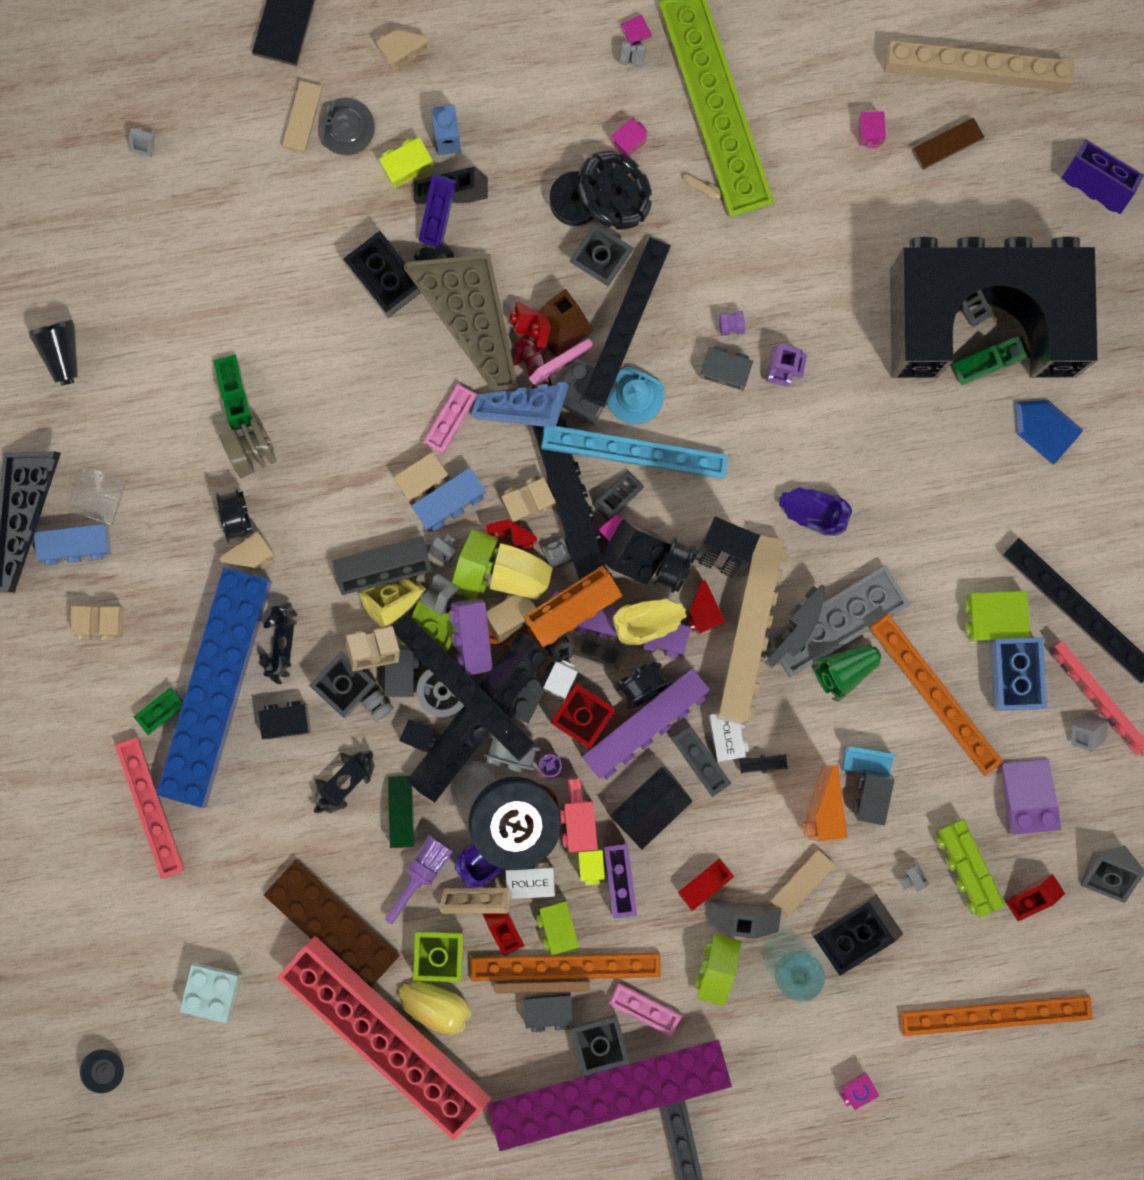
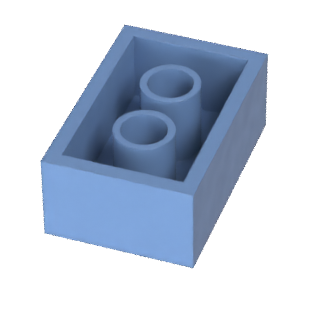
(1018, 674)

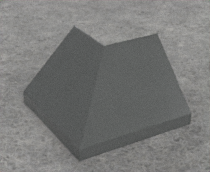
(601, 254)
(1113, 873)

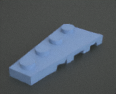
(528, 407)

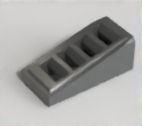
(983, 305)
(604, 509)

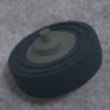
(101, 1071)

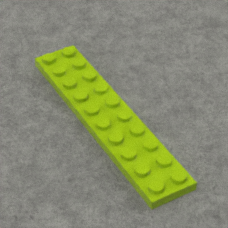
(717, 105)

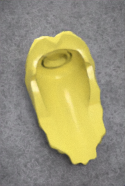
(647, 620)
(435, 1007)

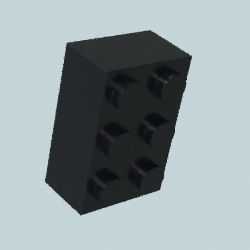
(382, 274)

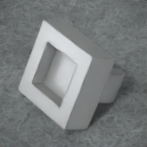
(141, 141)
(443, 549)
(557, 553)
(915, 877)

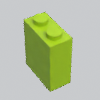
(997, 616)

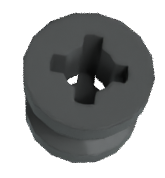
(561, 649)

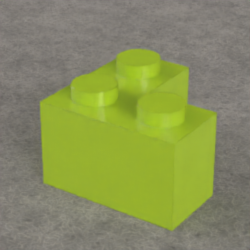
(475, 564)
(718, 969)

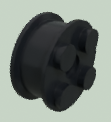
(562, 206)
(231, 515)
(675, 565)
(643, 685)

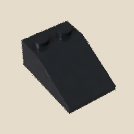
(858, 935)

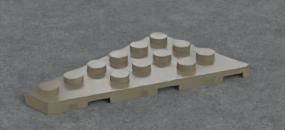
(469, 305)

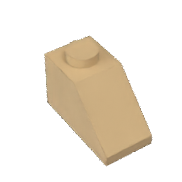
(401, 47)
(250, 554)

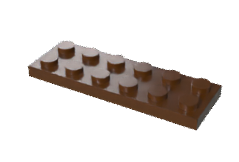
(324, 915)

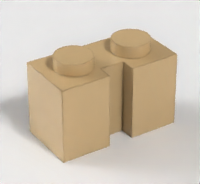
(421, 477)
(528, 500)
(508, 616)
(96, 621)
(372, 649)

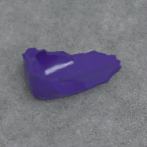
(817, 510)
(474, 868)

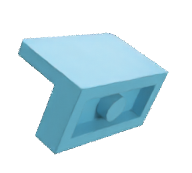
(863, 759)

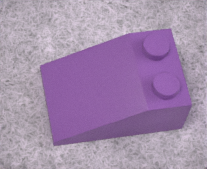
(1030, 797)

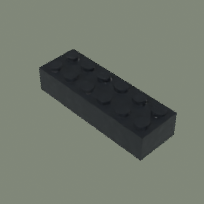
(727, 547)

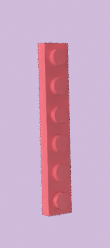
(1095, 692)
(149, 808)

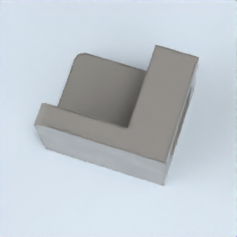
(440, 595)
(1089, 732)

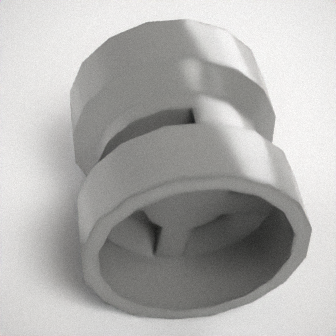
(637, 56)
(373, 702)

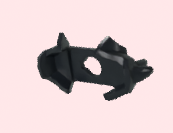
(284, 624)
(329, 795)

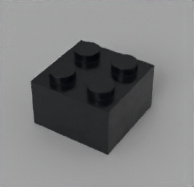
(634, 551)

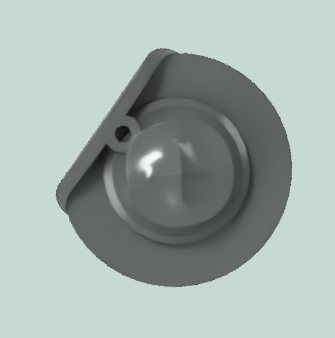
(347, 127)

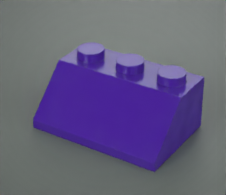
(1102, 177)

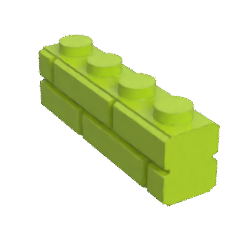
(970, 868)

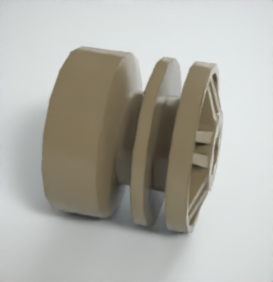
(248, 448)

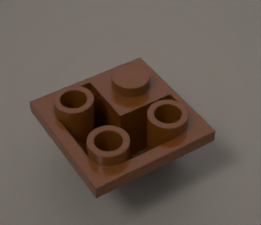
(566, 323)

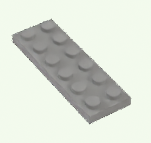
(845, 618)

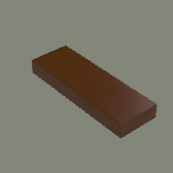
(948, 143)

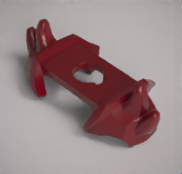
(531, 355)

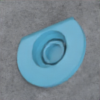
(636, 397)

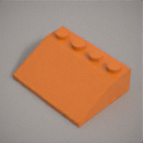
(826, 810)

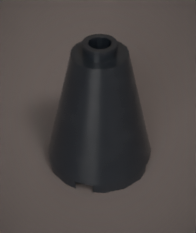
(57, 350)

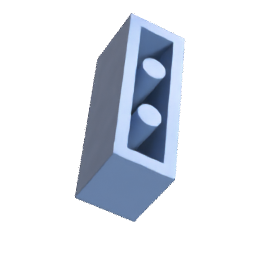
(449, 500)
(72, 544)

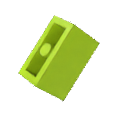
(558, 928)

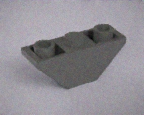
(744, 919)

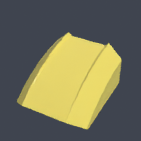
(520, 573)
(391, 600)

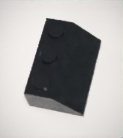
(651, 808)

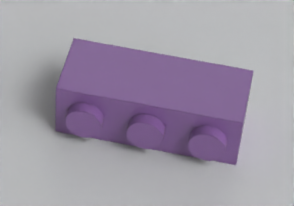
(471, 636)
(620, 880)

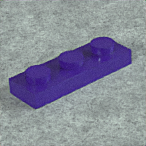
(437, 210)

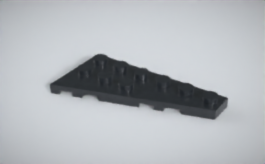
(22, 498)

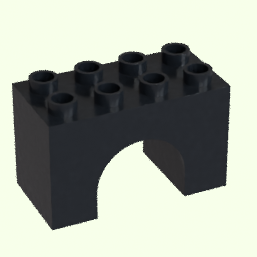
(1041, 287)

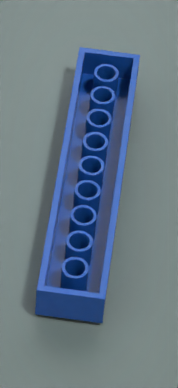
(214, 688)

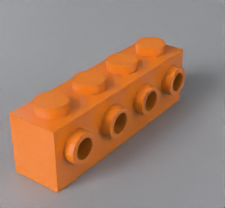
(573, 606)

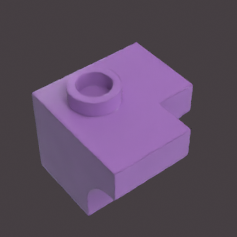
(784, 364)

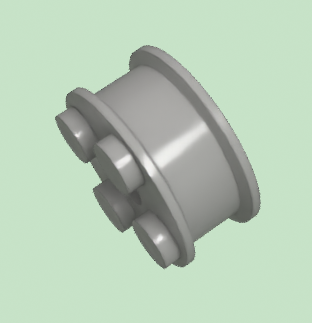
(432, 701)
(500, 755)

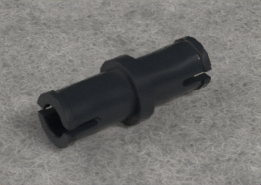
(763, 764)

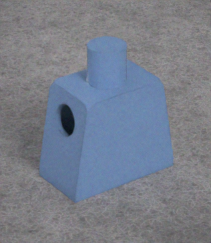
(446, 129)

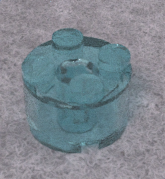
(813, 977)

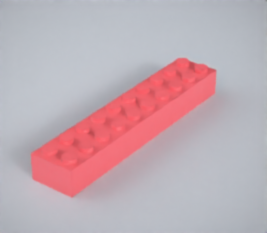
(384, 1038)

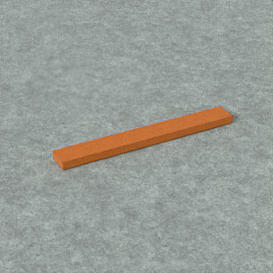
(935, 694)
(565, 967)
(996, 1015)

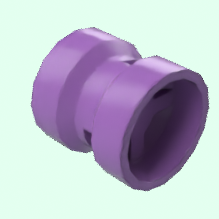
(734, 322)
(550, 765)

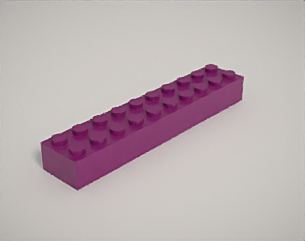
(609, 1095)

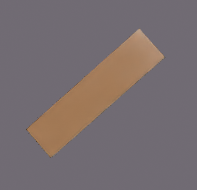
(542, 986)

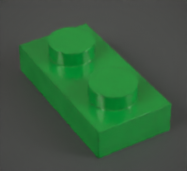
(159, 711)

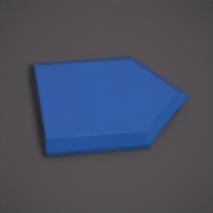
(1046, 428)

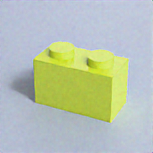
(406, 162)
(591, 866)

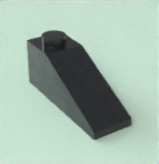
(470, 186)

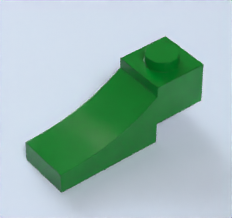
(992, 360)
(233, 392)

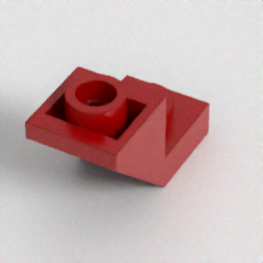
(531, 322)
(522, 538)
(705, 884)

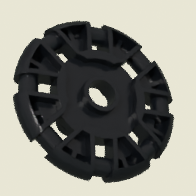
(625, 187)

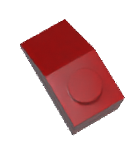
(704, 611)
(1035, 897)
(504, 931)

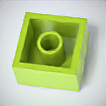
(438, 956)

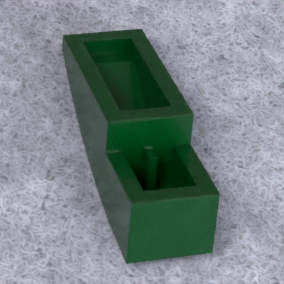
(401, 812)

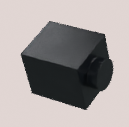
(418, 736)

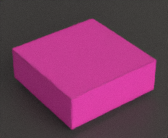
(636, 30)

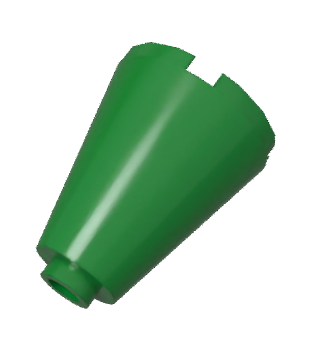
(846, 670)

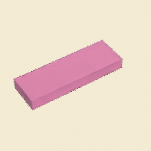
(561, 361)
(450, 419)
(645, 1009)

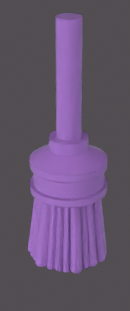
(422, 871)

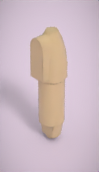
(708, 190)

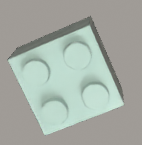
(210, 993)

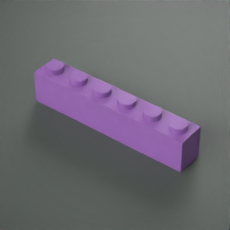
(602, 624)
(646, 723)

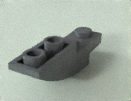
(804, 620)

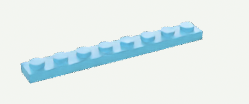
(634, 452)

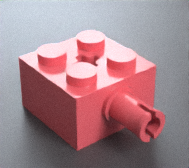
(579, 820)

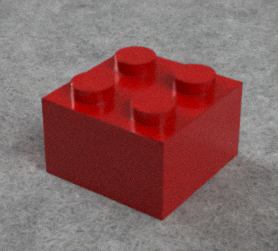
(582, 716)

